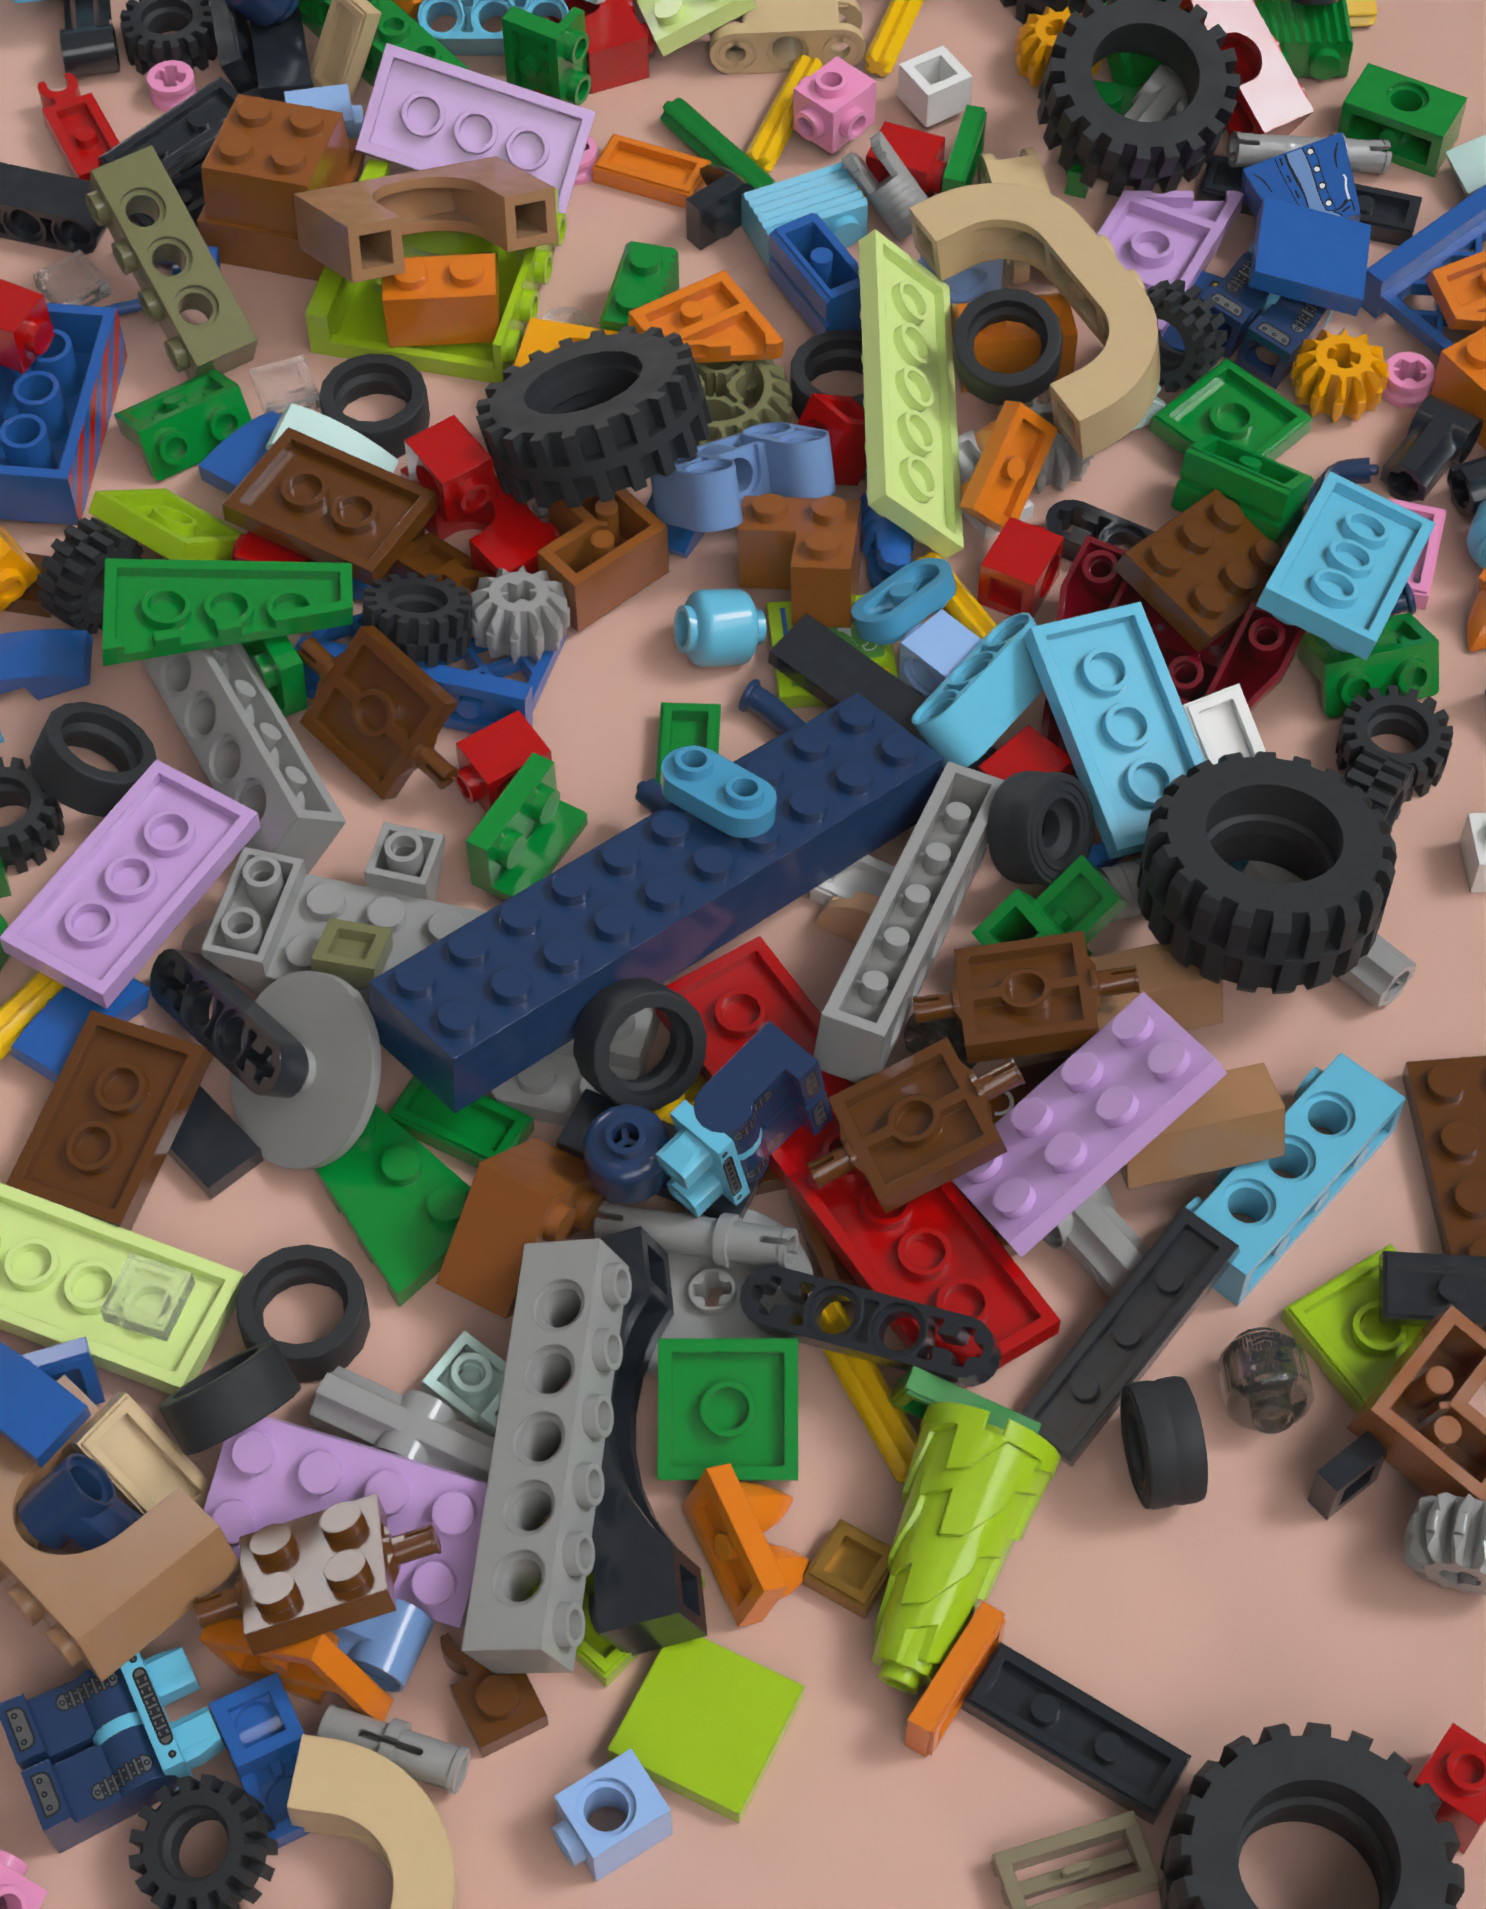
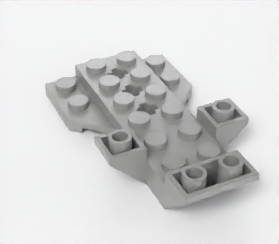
(278, 913)

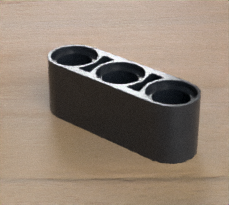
(46, 210)

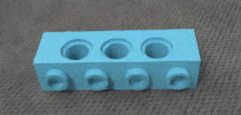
(1361, 1116)

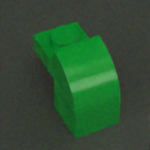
(1073, 903)

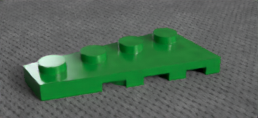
(204, 604)
(396, 1203)

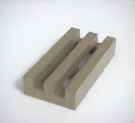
(1072, 1841)

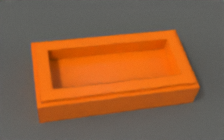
(649, 170)
(954, 1680)

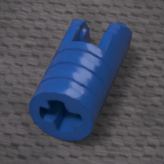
(883, 544)

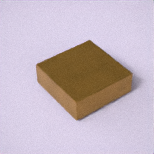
(850, 1569)

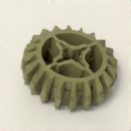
(737, 384)

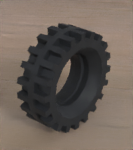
(594, 416)

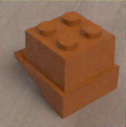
(252, 175)

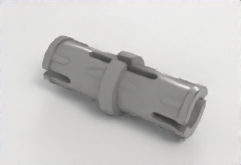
(417, 1754)

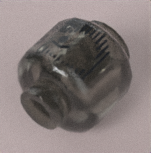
(1267, 1378)

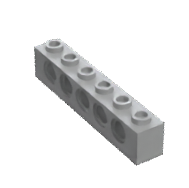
(248, 748)
(907, 927)
(524, 1484)

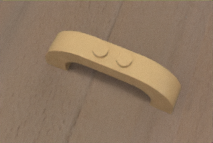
(1035, 227)
(374, 1802)

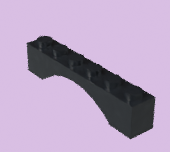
(643, 1584)

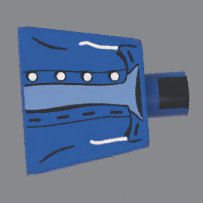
(1308, 176)

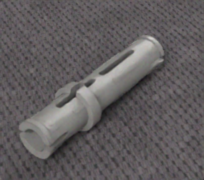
(1254, 148)
(722, 1239)

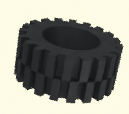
(1127, 149)

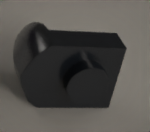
(717, 207)

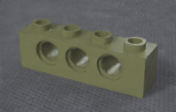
(143, 186)

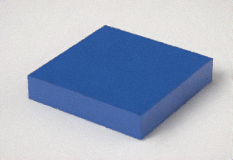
(1310, 256)

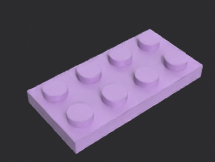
(445, 115)
(130, 883)
(1089, 1121)
(292, 1471)

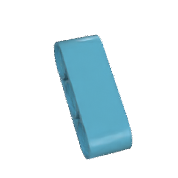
(468, 34)
(981, 695)

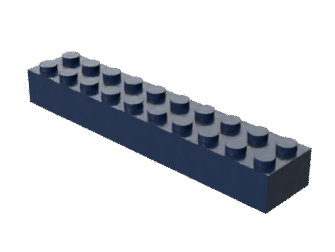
(647, 904)

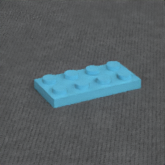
(1346, 566)
(1115, 716)

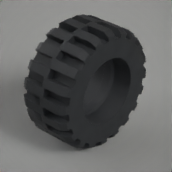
(1255, 927)
(1319, 1784)

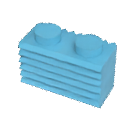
(822, 192)

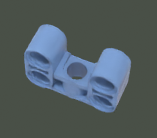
(760, 460)

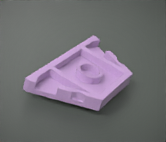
(1169, 234)

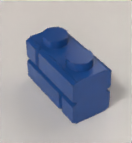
(816, 274)

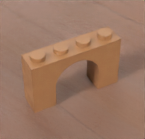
(362, 223)
(1235, 1119)
(117, 1595)

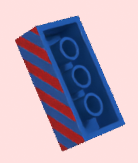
(59, 416)

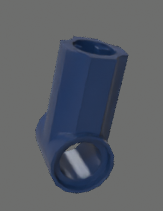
(75, 1506)

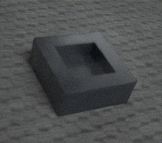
(1347, 1475)

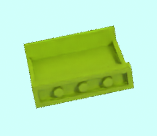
(350, 319)

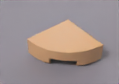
(847, 915)

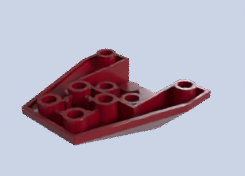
(1250, 653)

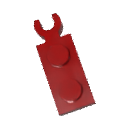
(76, 126)

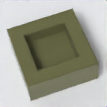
(352, 951)

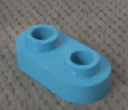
(903, 600)
(718, 791)

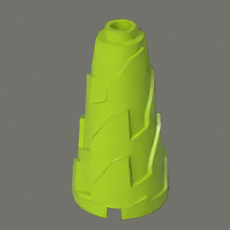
(962, 1511)

